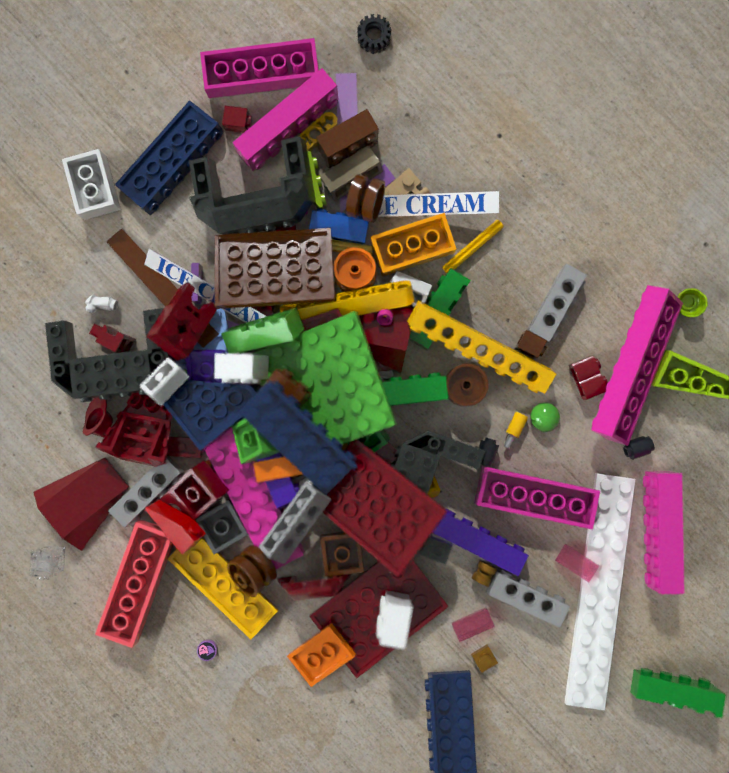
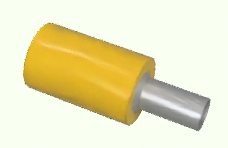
(515, 428)

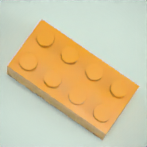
(413, 244)

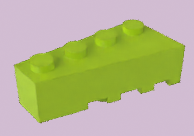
(690, 376)

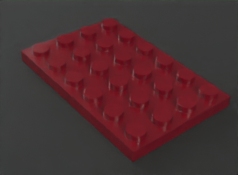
(383, 510)
(358, 605)

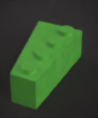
(263, 332)

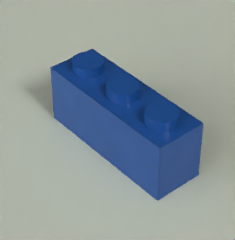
(342, 227)

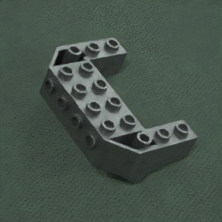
(255, 209)
(103, 374)
(418, 463)

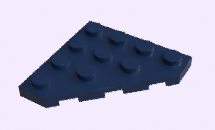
(207, 409)

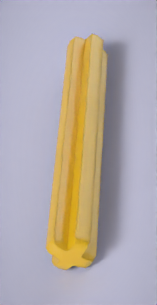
(473, 246)

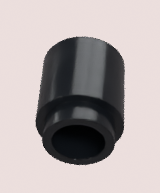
(639, 447)
(491, 449)

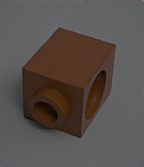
(531, 344)

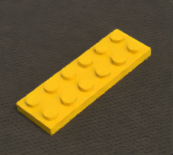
(212, 578)

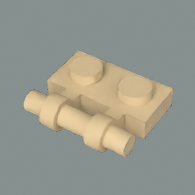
(405, 184)

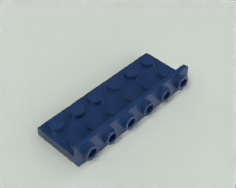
(168, 157)
(298, 436)
(450, 722)

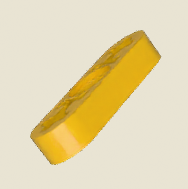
(315, 126)

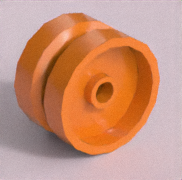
(354, 260)

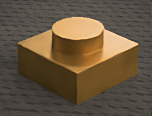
(484, 658)

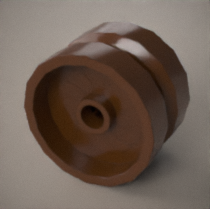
(365, 198)
(477, 385)
(252, 571)

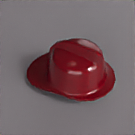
(97, 418)

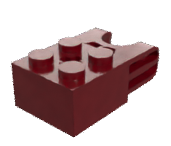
(181, 323)
(196, 491)

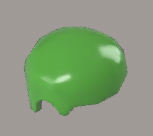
(545, 417)

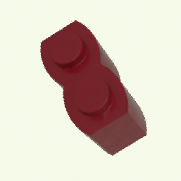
(588, 377)

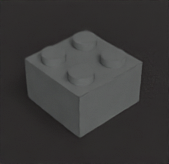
(222, 527)

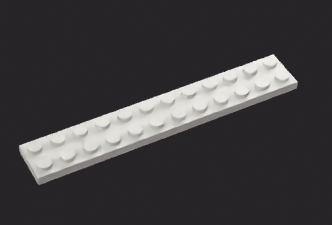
(600, 597)

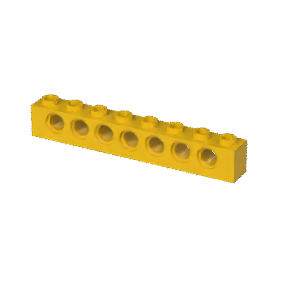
(539, 382)

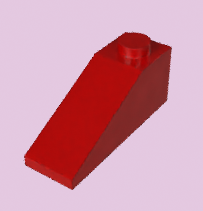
(178, 527)

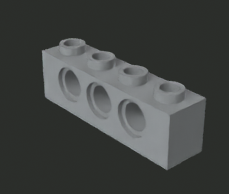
(571, 277)
(122, 509)
(294, 523)
(553, 614)

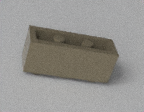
(339, 178)

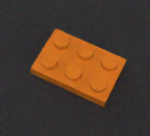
(321, 655)

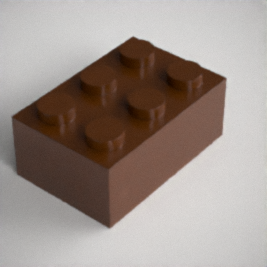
(348, 138)

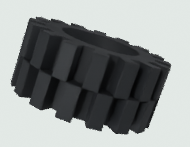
(366, 25)

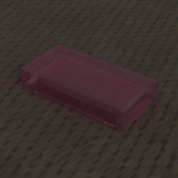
(577, 562)
(473, 624)

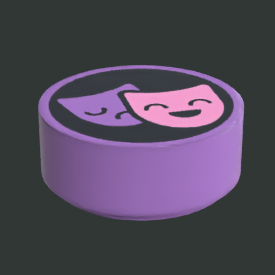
(207, 650)

